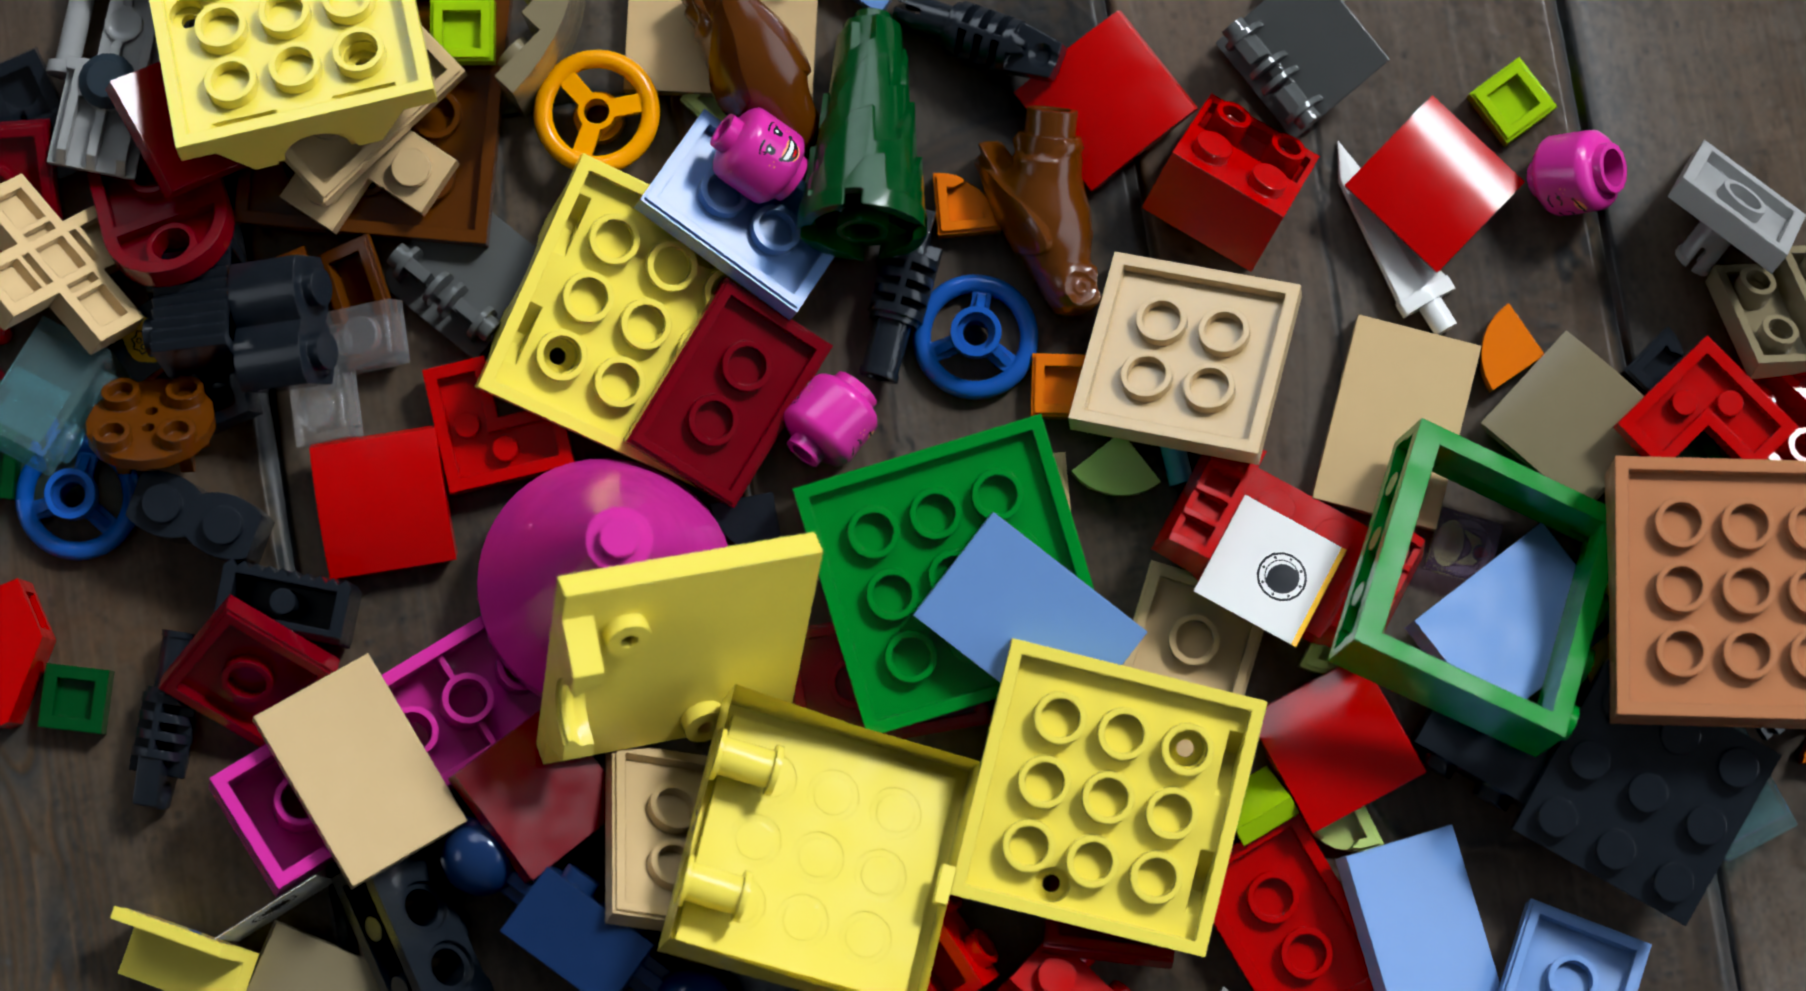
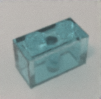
(50, 397)

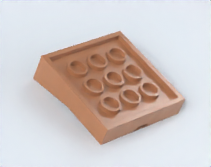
(1707, 591)

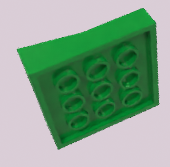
(896, 533)

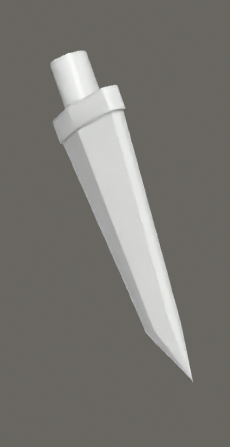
(1406, 274)

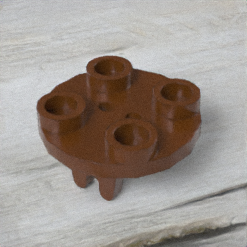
(151, 423)

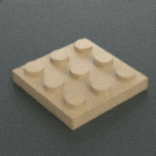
(1185, 357)

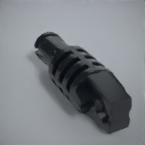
(985, 37)
(899, 306)
(162, 733)

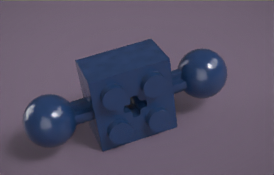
(564, 920)

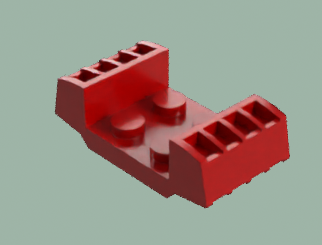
(1213, 499)

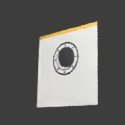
(1270, 570)
(275, 909)

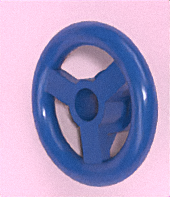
(1012, 366)
(55, 503)

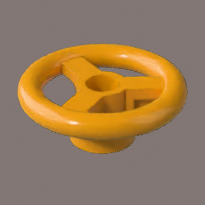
(590, 134)

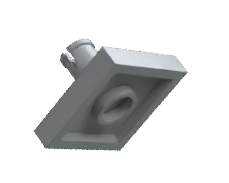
(1732, 211)

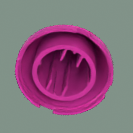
(572, 523)

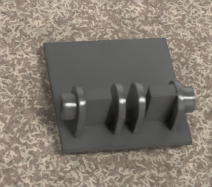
(1301, 57)
(461, 286)

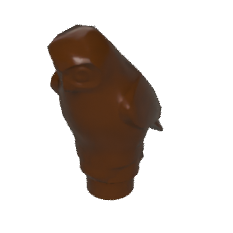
(754, 62)
(1045, 206)

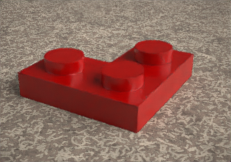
(1709, 395)
(478, 443)

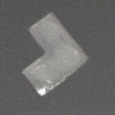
(367, 340)

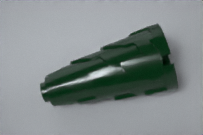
(865, 168)

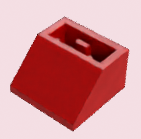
(1230, 181)

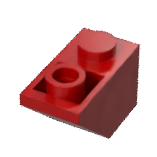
(24, 649)

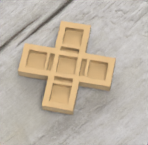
(409, 171)
(59, 268)

